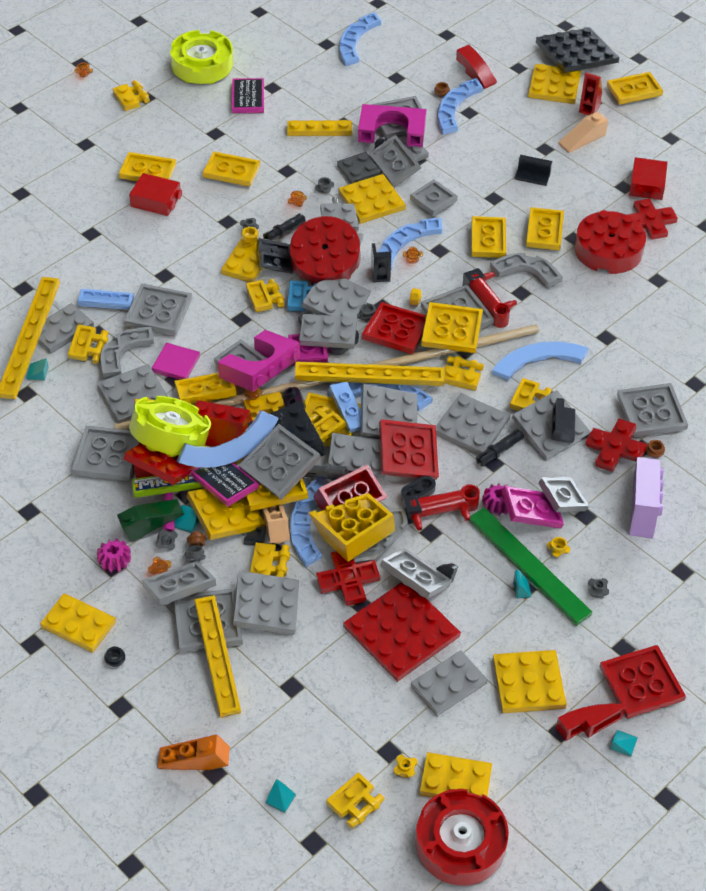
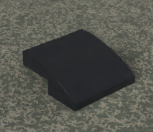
(274, 256)

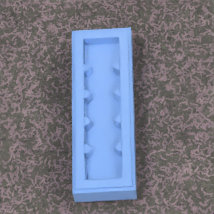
(105, 299)
(346, 405)

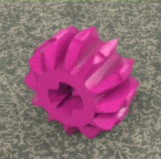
(494, 500)
(113, 555)

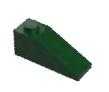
(148, 517)

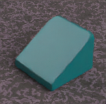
(38, 370)
(188, 521)
(521, 585)

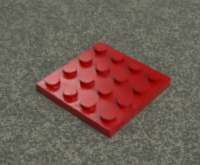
(401, 630)

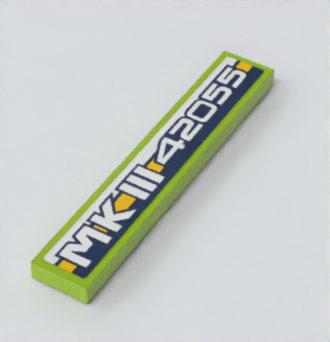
(154, 485)

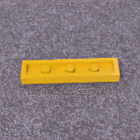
(319, 128)

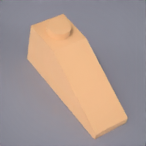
(585, 132)
(276, 524)

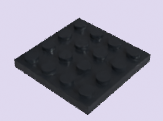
(577, 50)

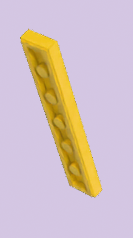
(217, 656)

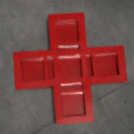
(653, 219)
(615, 444)
(348, 578)

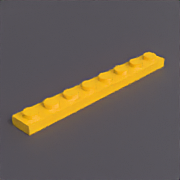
(28, 337)
(369, 373)

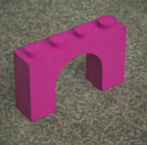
(377, 115)
(278, 350)

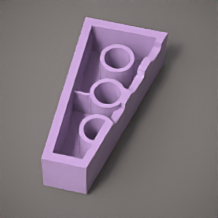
(646, 497)

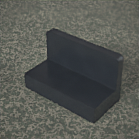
(533, 170)
(380, 265)
(563, 422)

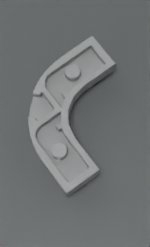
(539, 266)
(119, 344)

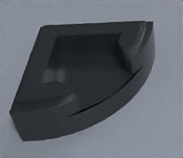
(256, 535)
(448, 570)

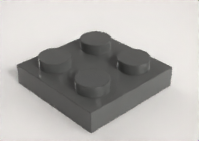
(358, 167)

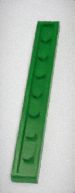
(530, 566)

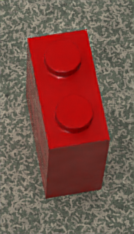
(648, 178)
(155, 194)

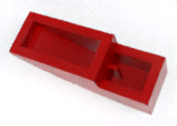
(475, 66)
(589, 719)

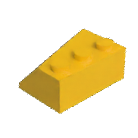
(354, 525)

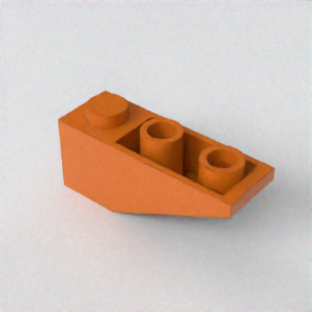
(196, 754)

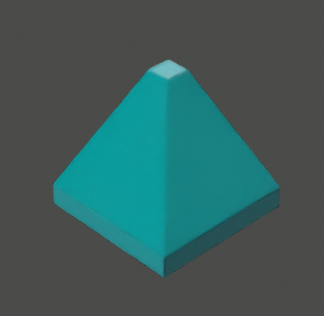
(624, 743)
(280, 796)

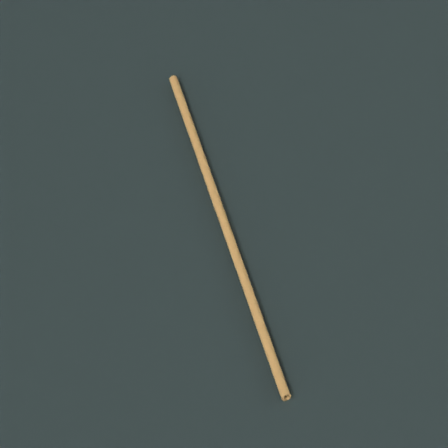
(398, 361)

